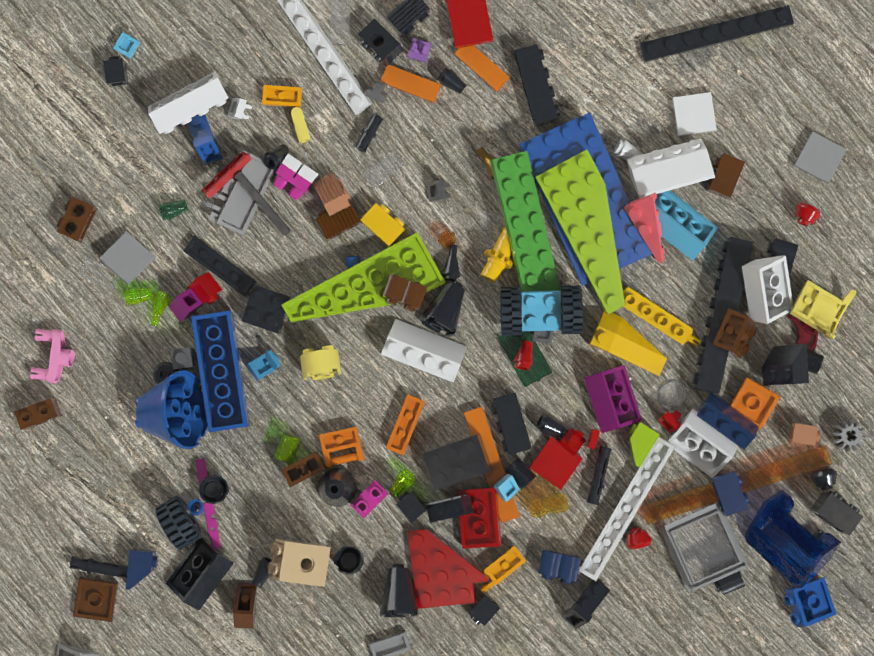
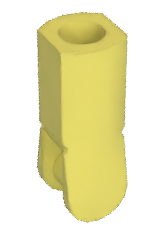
(300, 125)

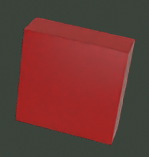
(593, 438)

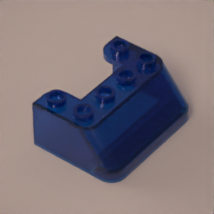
(787, 543)

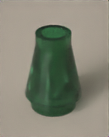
(172, 209)

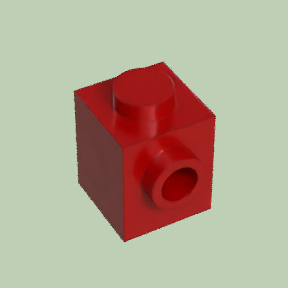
(205, 288)

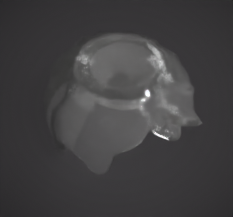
(670, 393)

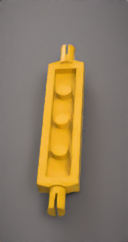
(658, 317)

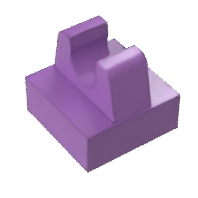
(419, 50)

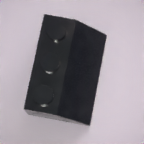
(199, 573)

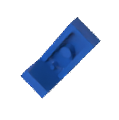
(204, 140)

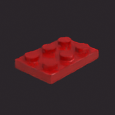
(483, 525)

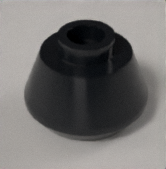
(164, 368)
(824, 478)

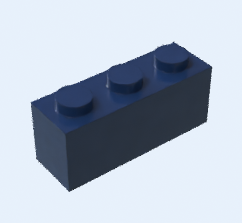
(727, 421)

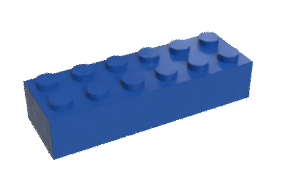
(220, 371)

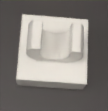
(237, 108)

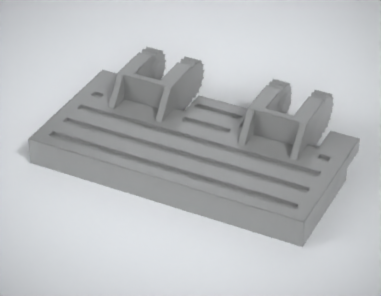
(239, 206)

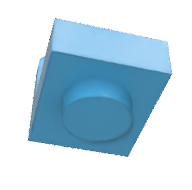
(264, 365)

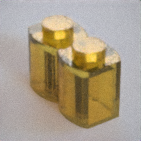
(552, 503)

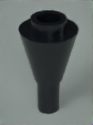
(451, 267)

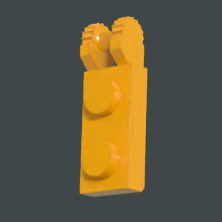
(503, 567)

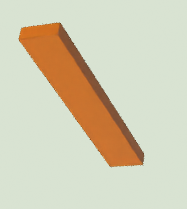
(478, 424)

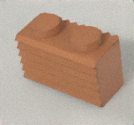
(332, 194)

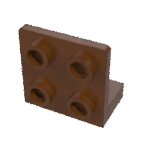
(735, 333)

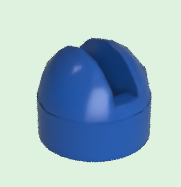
(352, 260)
(192, 507)

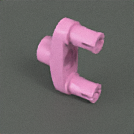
(58, 356)

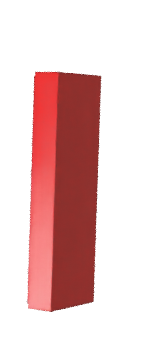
(226, 174)

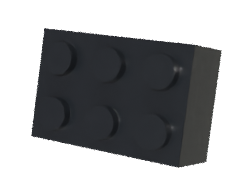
(457, 462)

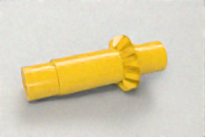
(497, 258)

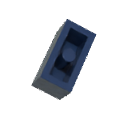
(729, 493)

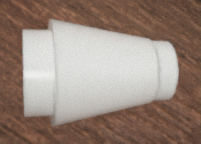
(625, 150)

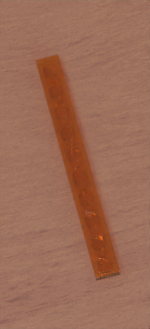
(751, 480)

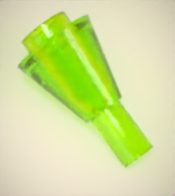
(160, 302)

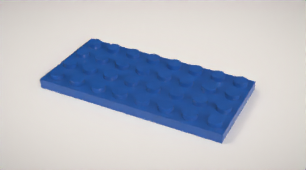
(564, 143)

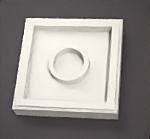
(694, 114)

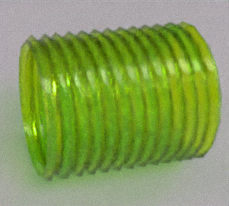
(287, 448)

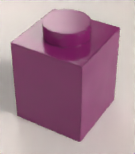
(185, 305)

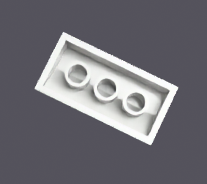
(187, 103)
(670, 168)
(424, 350)

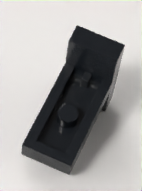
(586, 604)

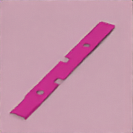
(208, 508)

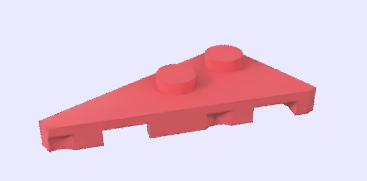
(646, 219)

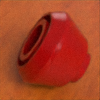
(806, 214)
(638, 538)

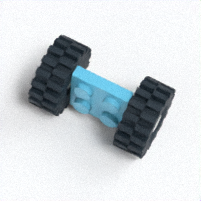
(541, 310)

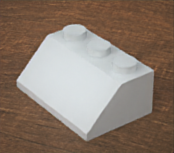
(767, 288)
(702, 444)

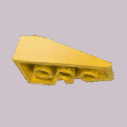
(623, 341)

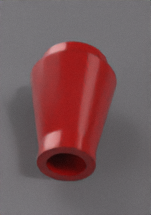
(524, 356)

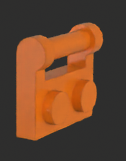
(341, 440)

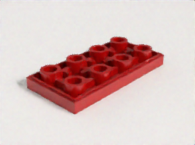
(469, 22)

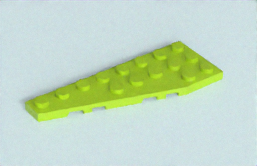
(582, 209)

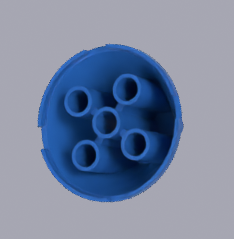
(174, 410)

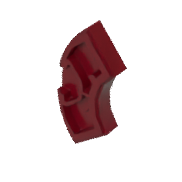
(805, 333)

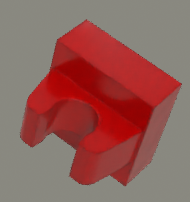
(670, 421)
(572, 441)

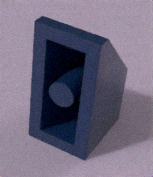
(140, 565)

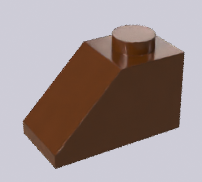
(245, 605)

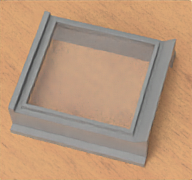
(703, 547)

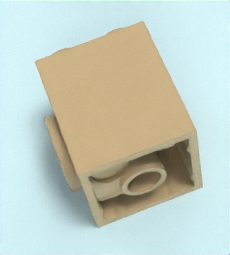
(287, 560)

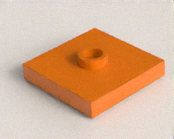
(755, 401)

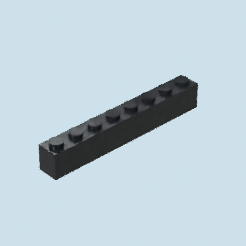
(727, 295)

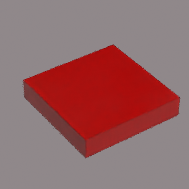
(555, 463)

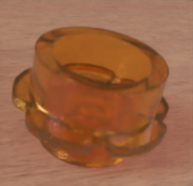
(447, 239)

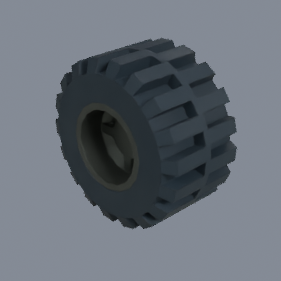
(178, 522)

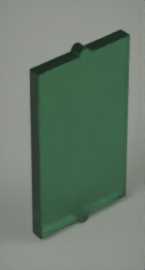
(539, 364)

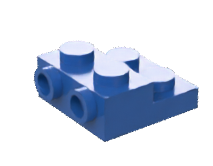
(809, 603)

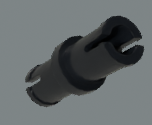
(369, 133)

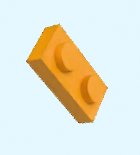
(282, 96)

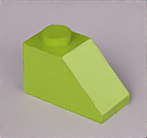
(641, 442)

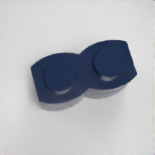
(559, 565)

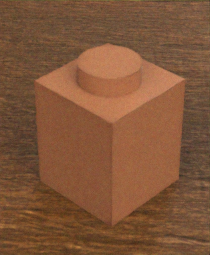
(804, 434)

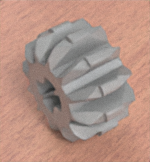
(856, 435)

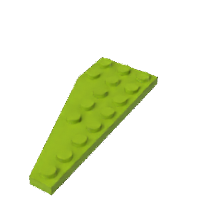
(365, 283)

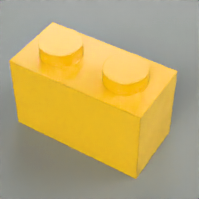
(383, 224)

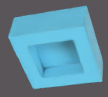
(126, 45)
(507, 487)

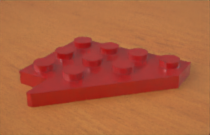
(440, 572)

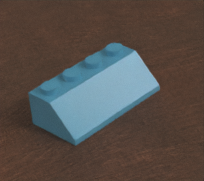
(683, 224)

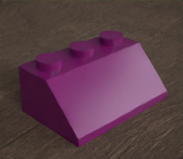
(612, 399)

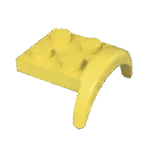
(820, 308)

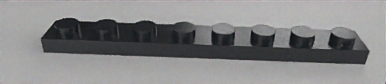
(716, 33)

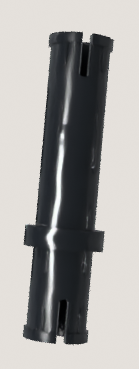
(599, 475)
(91, 565)

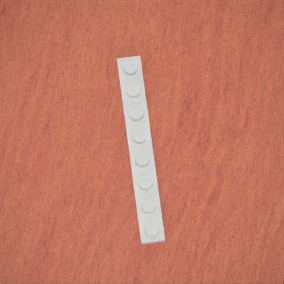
(326, 54)
(626, 509)

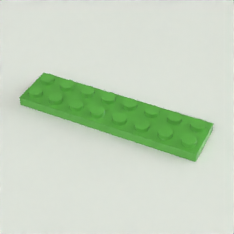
(524, 223)

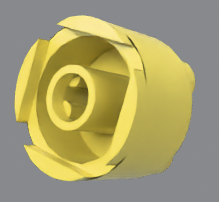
(320, 363)

